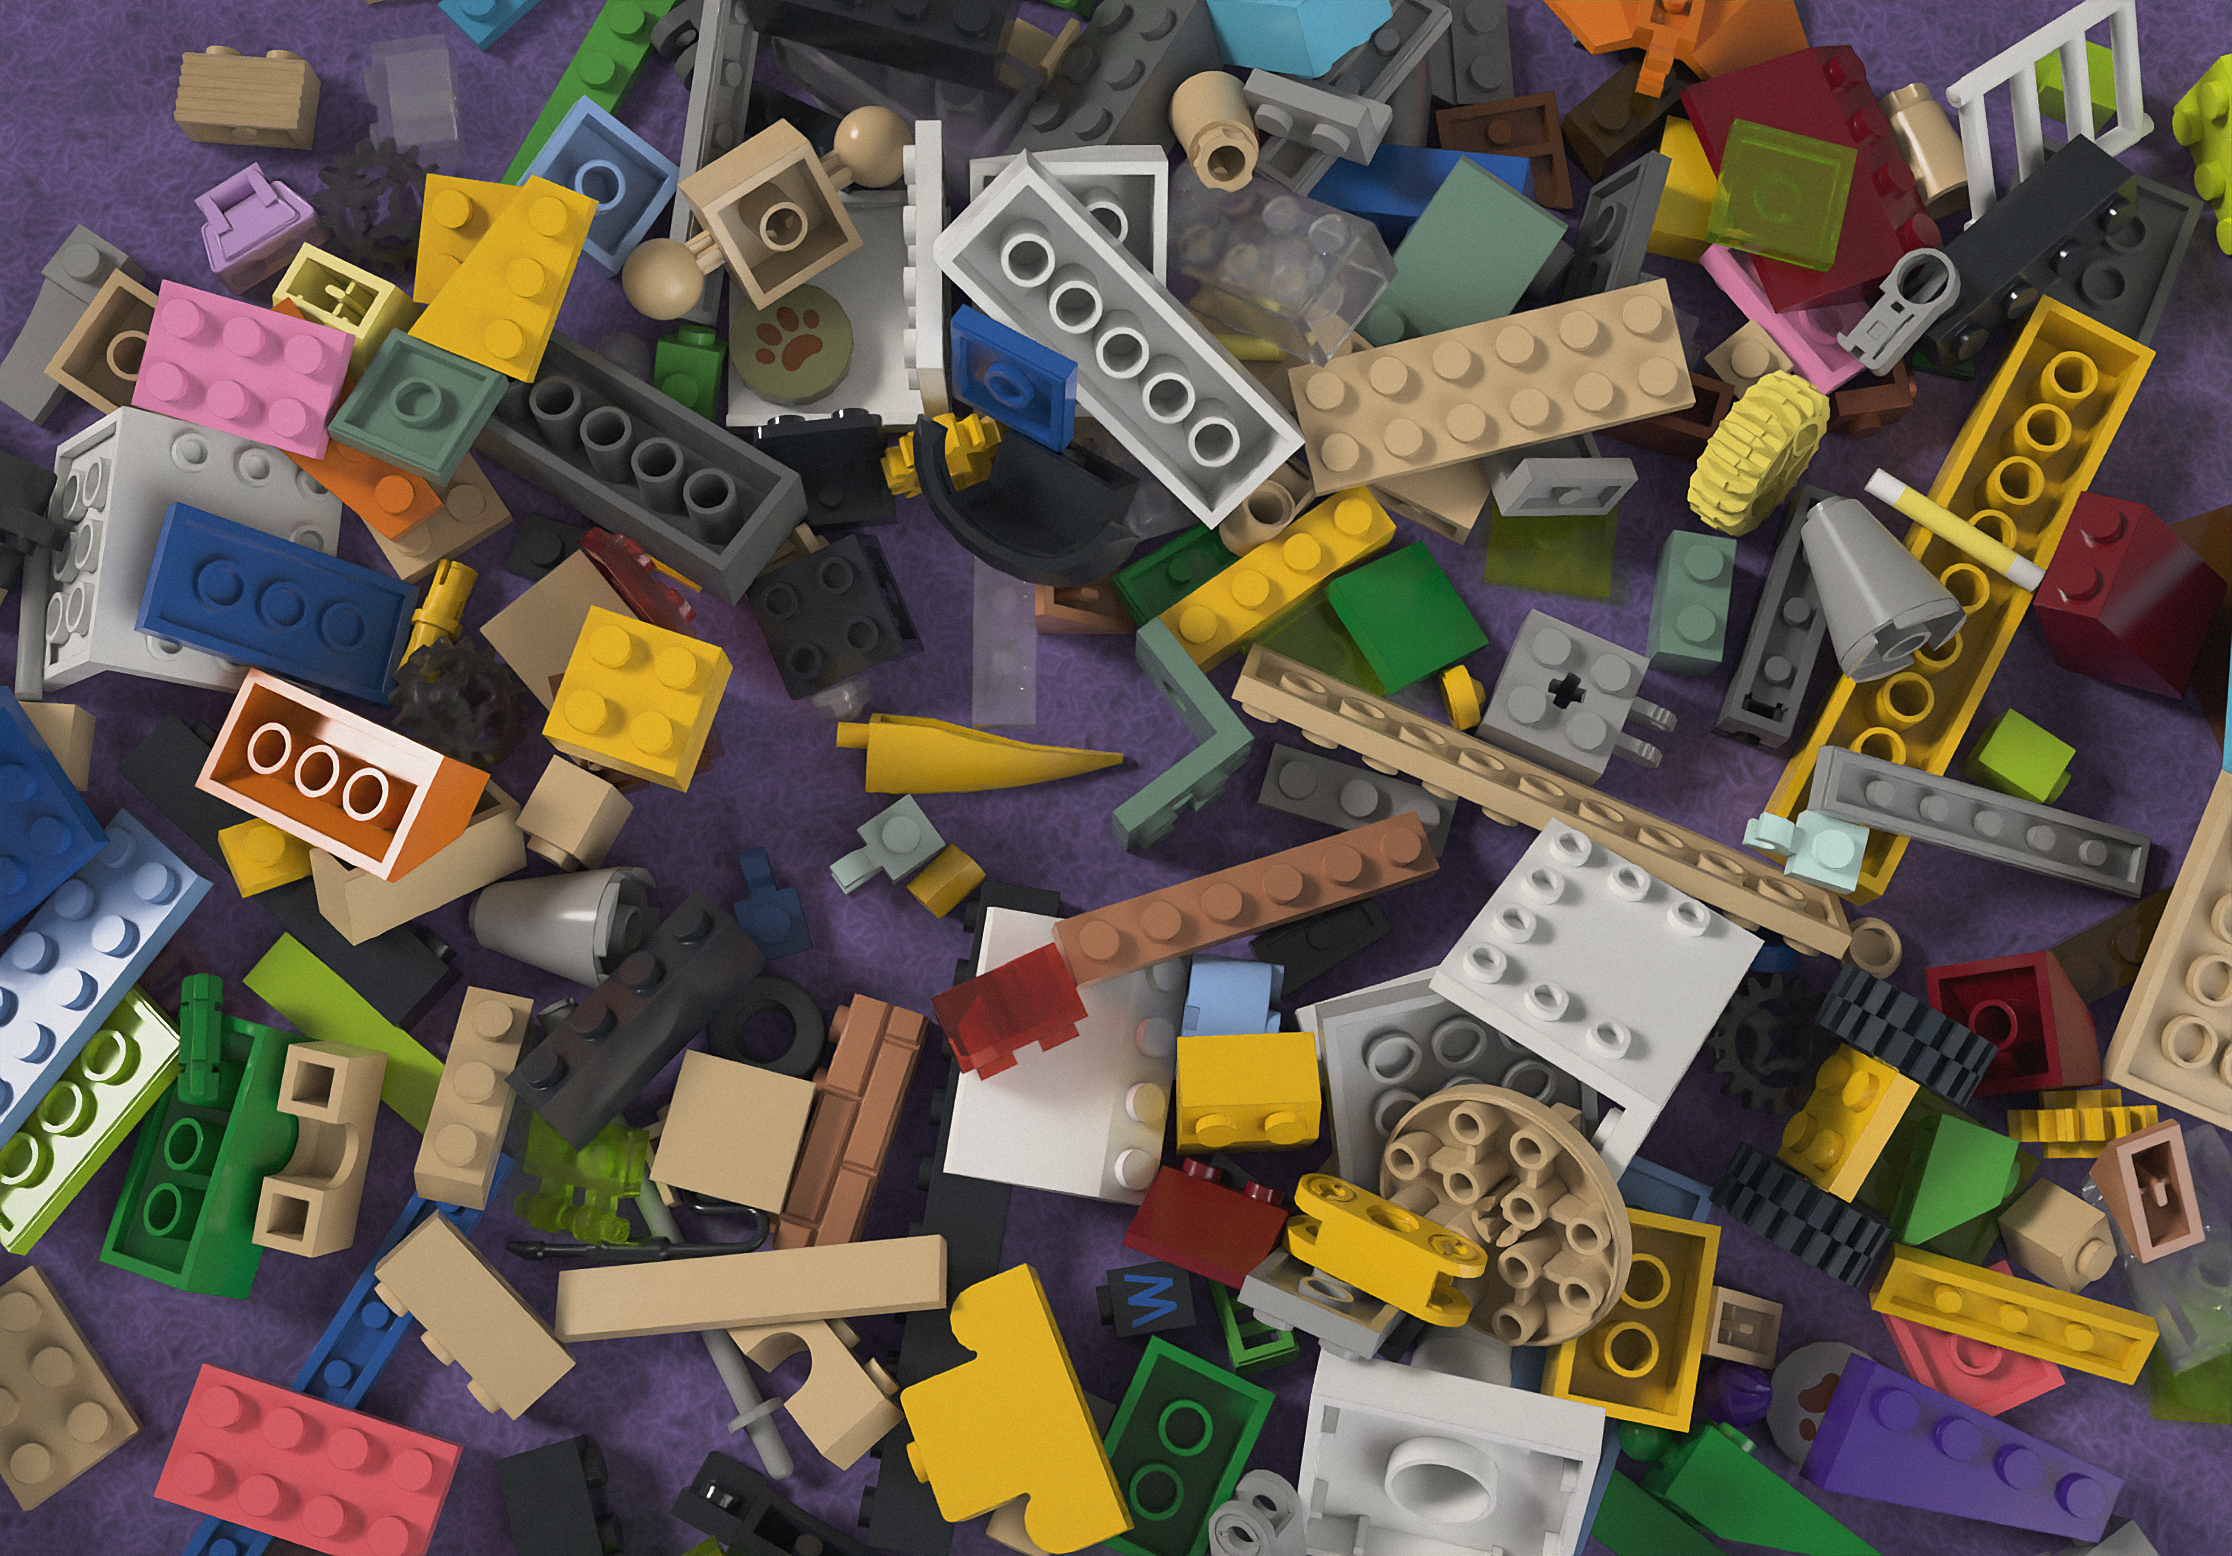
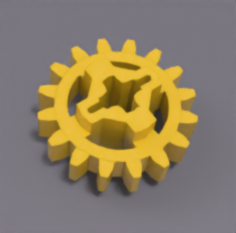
(969, 453)
(2078, 1121)

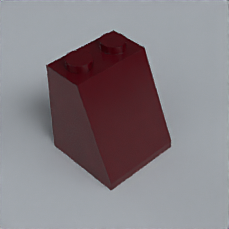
(2127, 598)

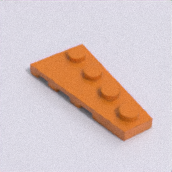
(375, 490)

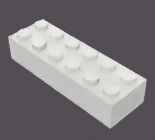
(1141, 356)

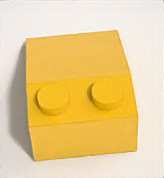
(1247, 1093)

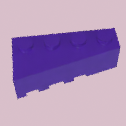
(1933, 1453)

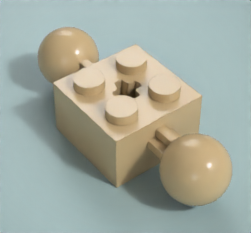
(768, 214)

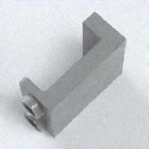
(1558, 478)

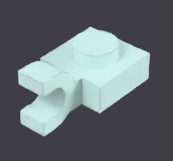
(894, 842)
(1818, 848)

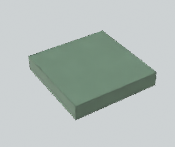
(418, 407)

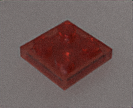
(628, 570)

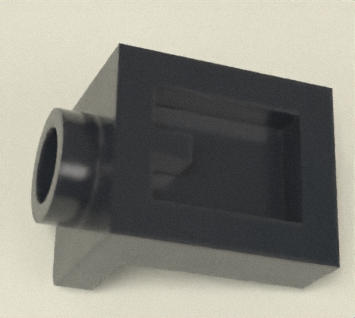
(719, 1497)

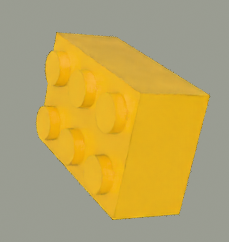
(1652, 1336)

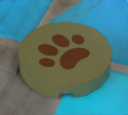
(793, 346)

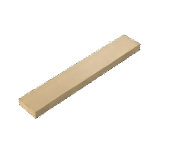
(752, 1289)

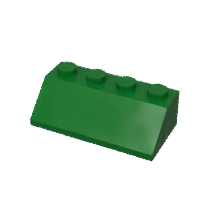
(202, 1170)

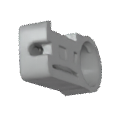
(1897, 322)

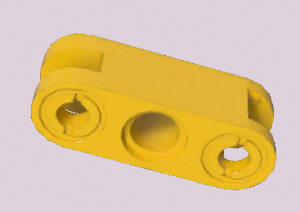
(1383, 1249)

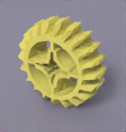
(1758, 453)

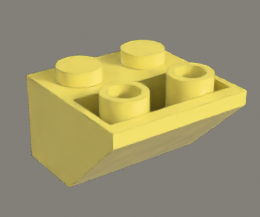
(347, 300)

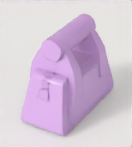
(258, 232)

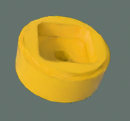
(1462, 697)

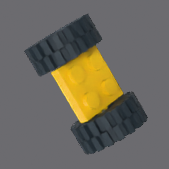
(1849, 1124)

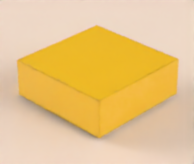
(946, 881)

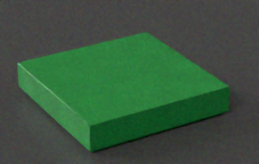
(1405, 617)

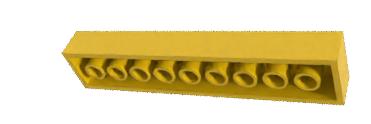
(2017, 479)

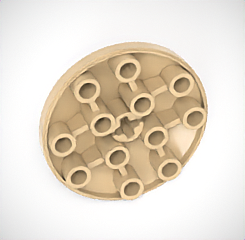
(1528, 1196)

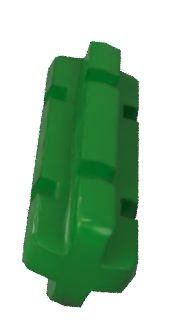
(200, 1039)

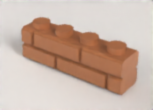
(852, 1125)

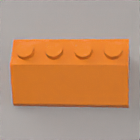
(339, 778)

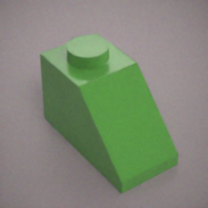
(1951, 1178)

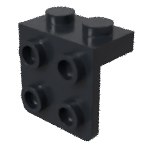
(836, 466)

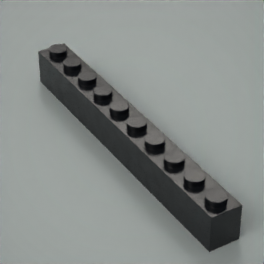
(973, 1221)

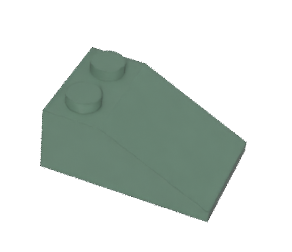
(1463, 258)

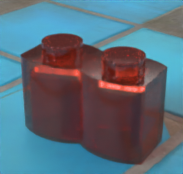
(1009, 1010)

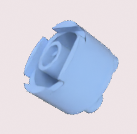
(1230, 997)

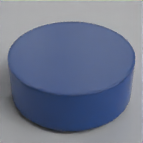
(1774, 954)

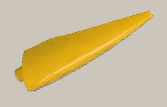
(941, 757)

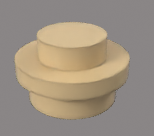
(1873, 947)

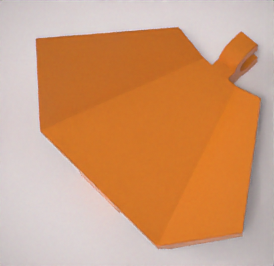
(1704, 34)

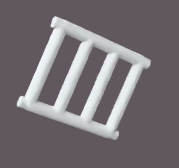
(2018, 66)

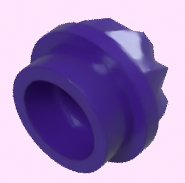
(1737, 1394)

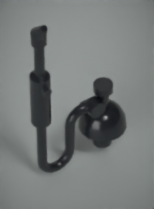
(654, 1248)

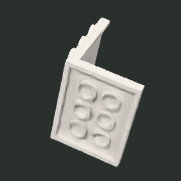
(893, 301)
(115, 500)
(1599, 975)

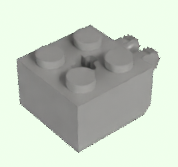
(1603, 692)

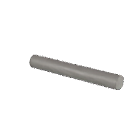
(32, 626)

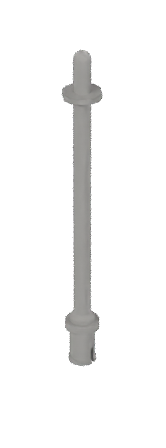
(731, 1366)

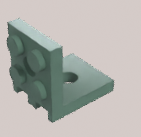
(1201, 774)

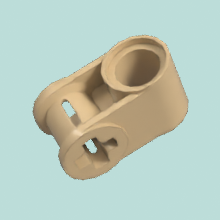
(1273, 503)

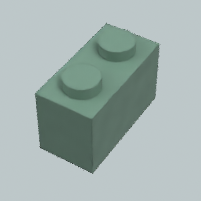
(1690, 603)

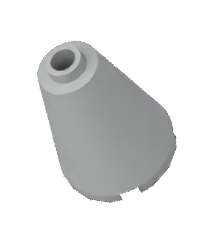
(1874, 591)
(568, 922)

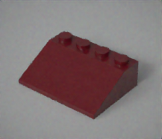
(1826, 98)

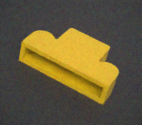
(1014, 1422)

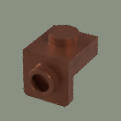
(1865, 410)

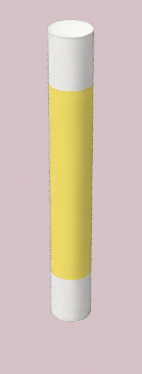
(1955, 530)

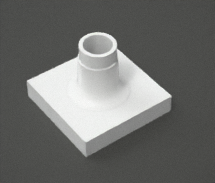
(1443, 1455)

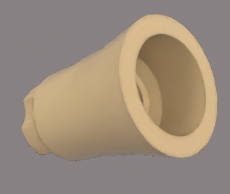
(1215, 129)
(1929, 149)

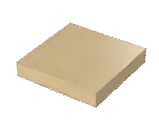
(544, 623)
(733, 1131)

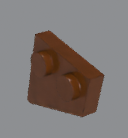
(1515, 128)

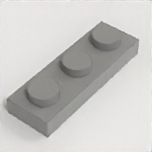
(1348, 796)

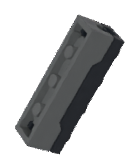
(1777, 640)

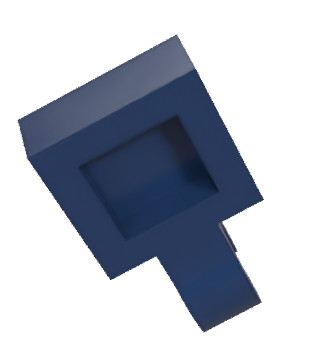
(771, 916)

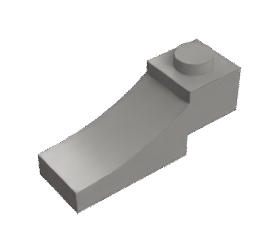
(69, 288)

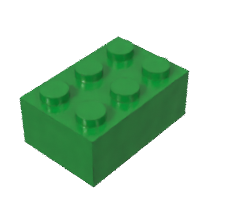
(1179, 1448)

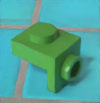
(691, 368)

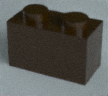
(1618, 120)

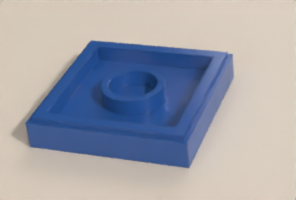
(1013, 378)

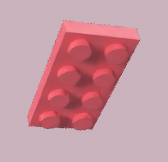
(307, 1468)

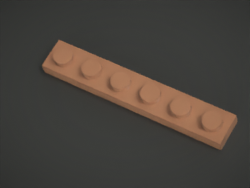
(1244, 900)

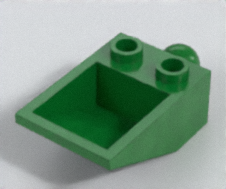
(1728, 1493)

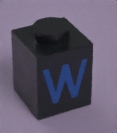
(1146, 1299)

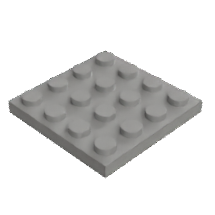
(1402, 1046)

